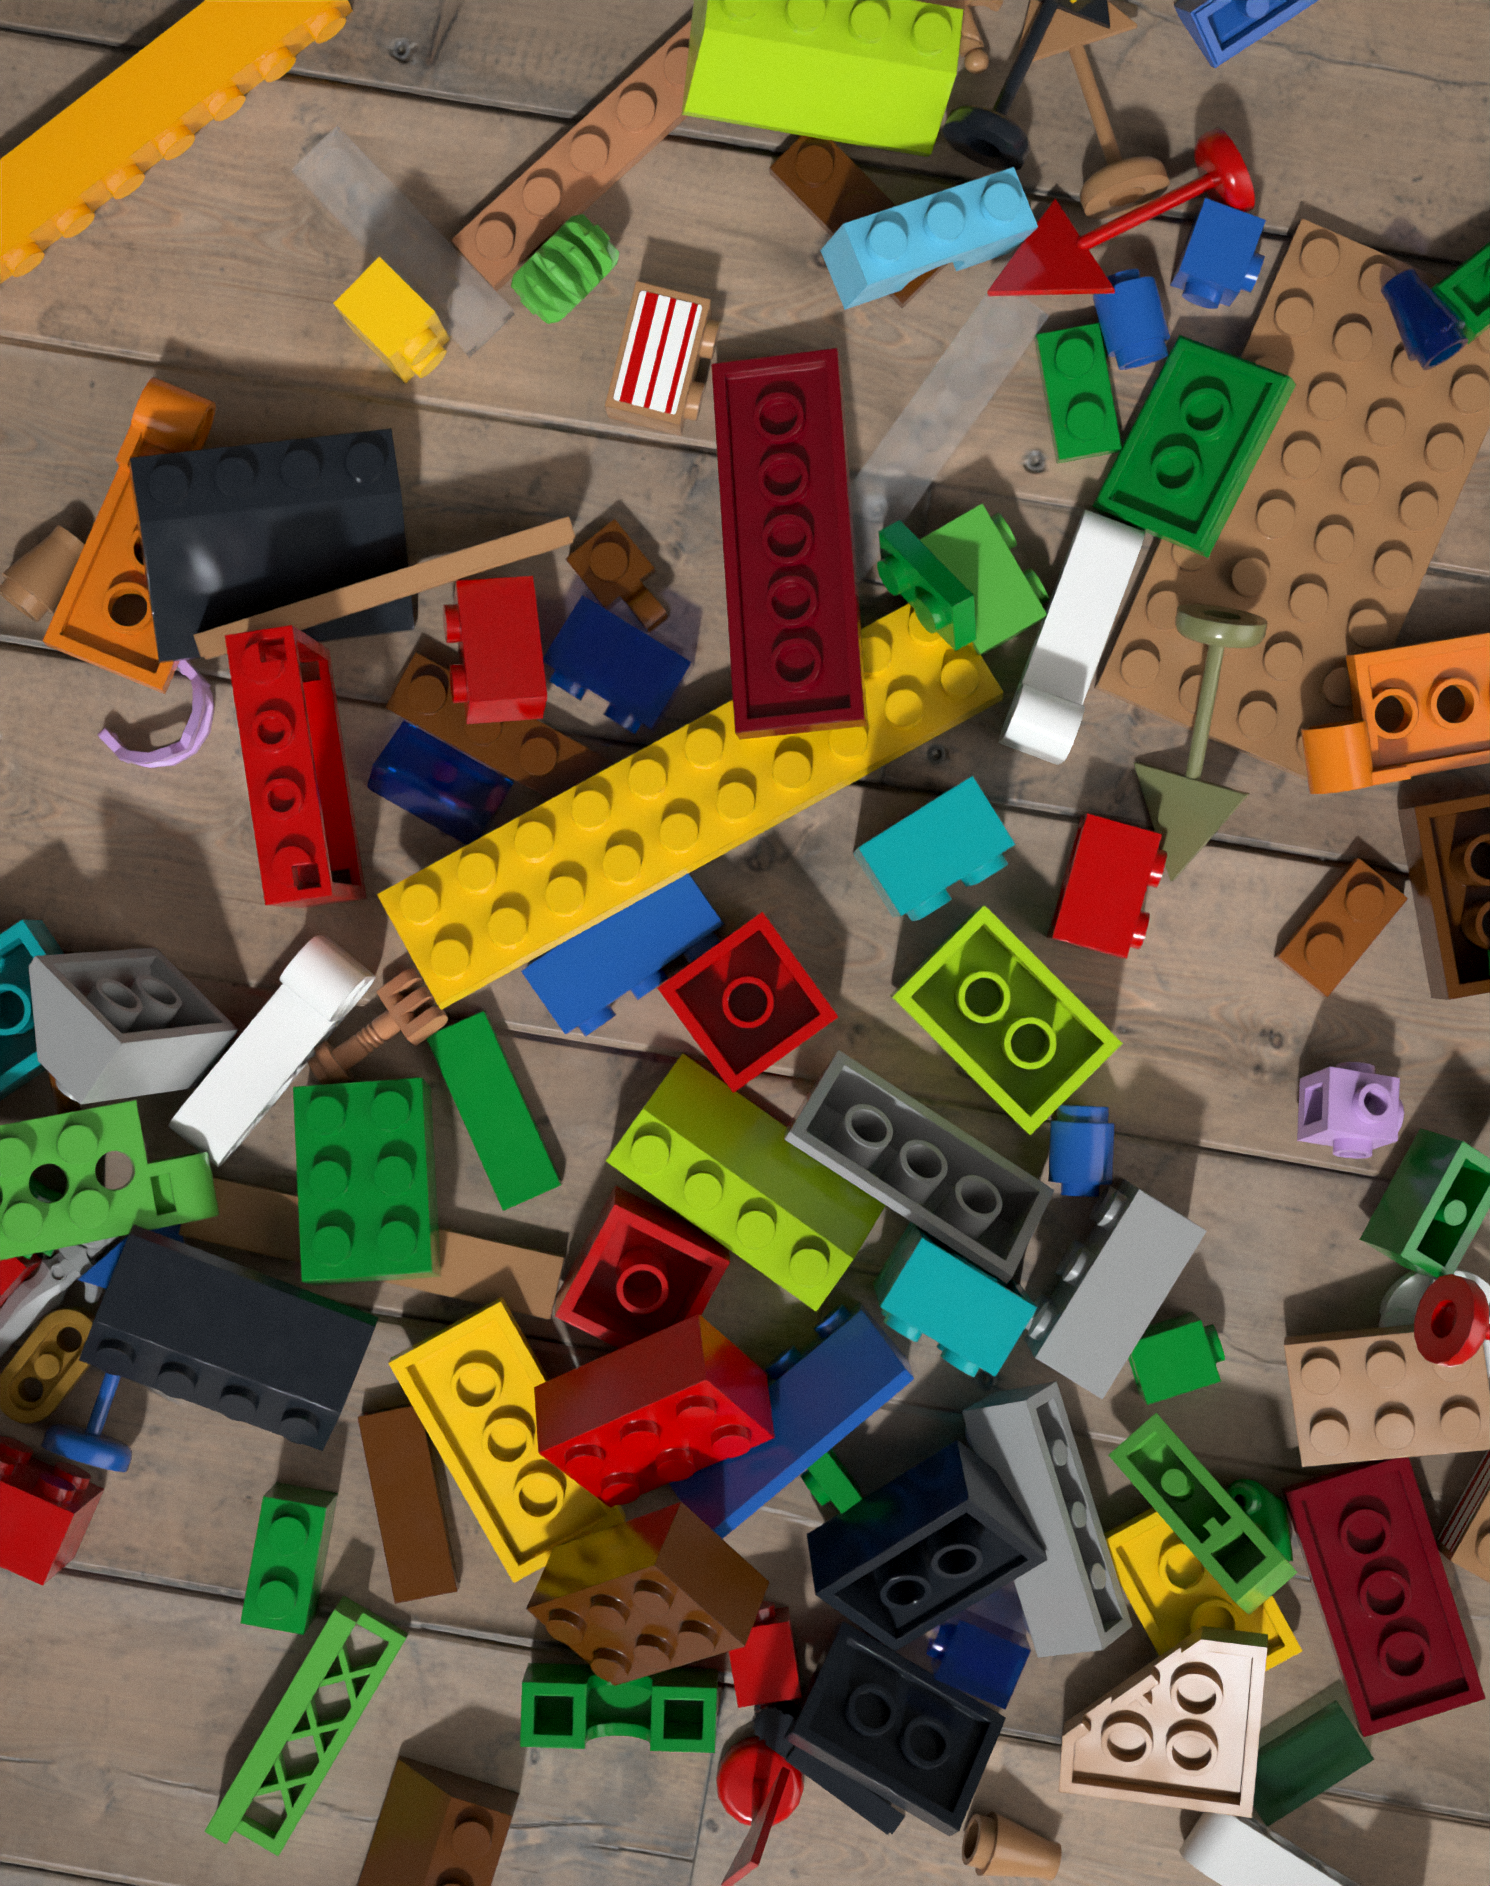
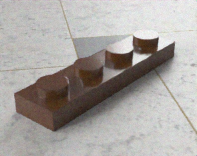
(519, 749)

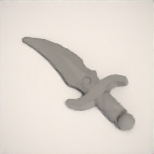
(47, 1289)

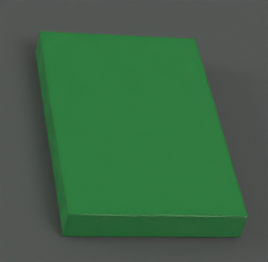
(1194, 445)

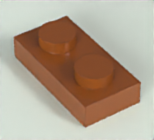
(1341, 927)

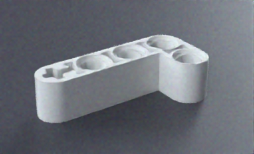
(1071, 638)
(270, 1053)
(1250, 1854)

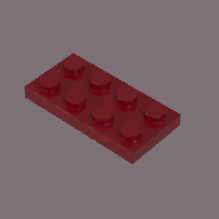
(1383, 1594)

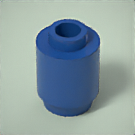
(1132, 320)
(1081, 1149)

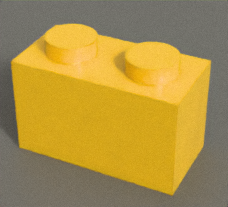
(394, 321)

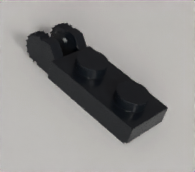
(771, 1725)

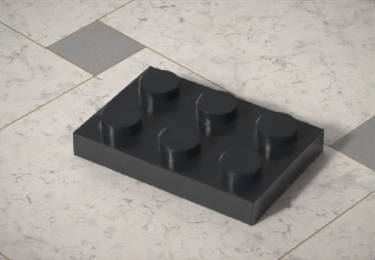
(895, 1729)

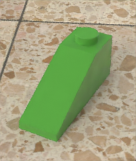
(1202, 1514)

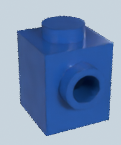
(1219, 256)

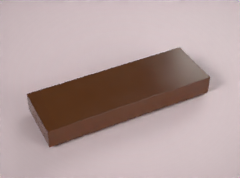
(408, 1504)

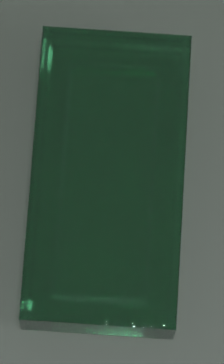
(1306, 1762)

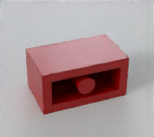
(497, 649)
(1107, 887)

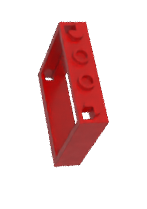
(294, 768)

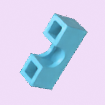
(905, 241)

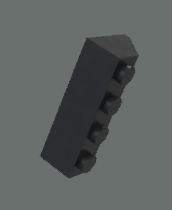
(228, 1338)

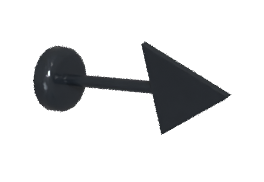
(988, 133)

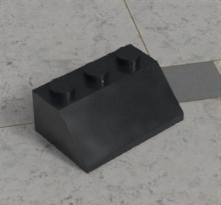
(923, 1547)

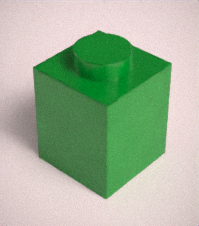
(1175, 1358)

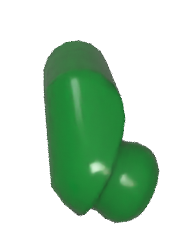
(1265, 1511)

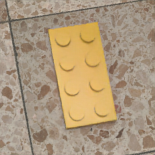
(479, 1409)

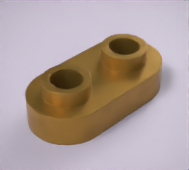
(50, 1362)

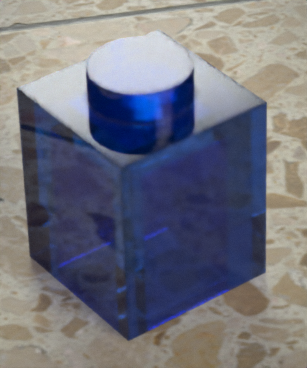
(978, 1657)

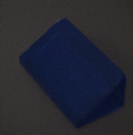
(438, 784)

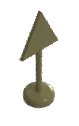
(1182, 805)

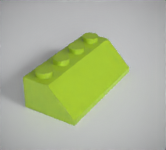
(826, 68)
(744, 1184)

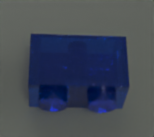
(617, 665)

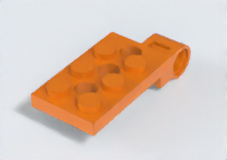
(108, 566)
(1361, 754)

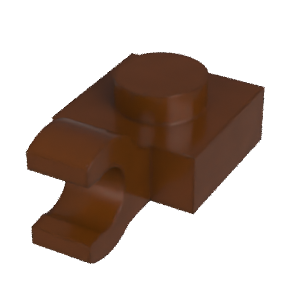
(616, 572)

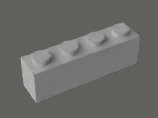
(1075, 1595)

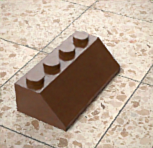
(438, 1829)

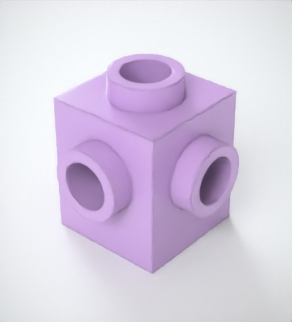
(1349, 1109)

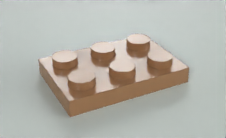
(1380, 1399)

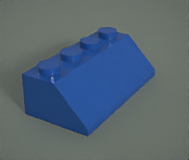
(814, 1405)

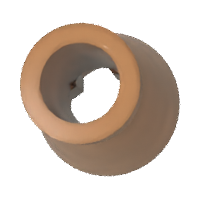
(41, 575)
(1008, 1849)

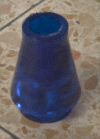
(1424, 321)

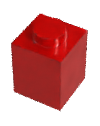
(768, 1663)

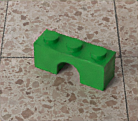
(573, 1705)

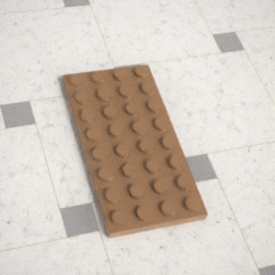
(1330, 518)

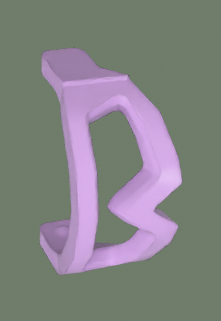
(193, 736)

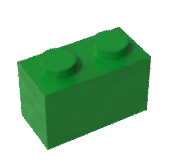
(1432, 1205)
(289, 1558)

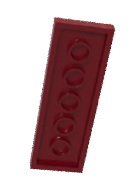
(788, 545)

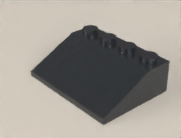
(266, 529)

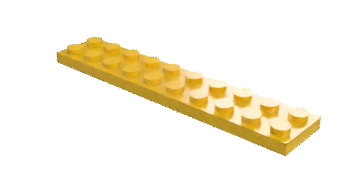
(668, 815)

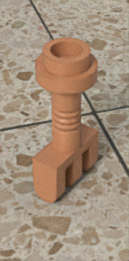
(407, 1011)

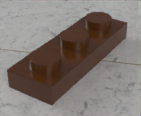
(836, 193)

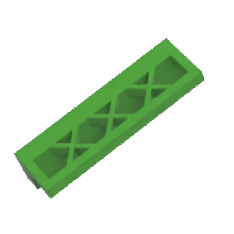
(281, 1727)

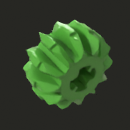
(565, 269)

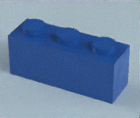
(623, 955)

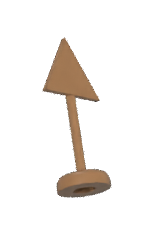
(1123, 182)

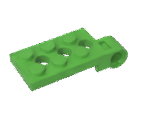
(154, 1197)

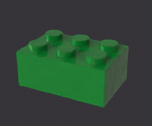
(366, 1182)

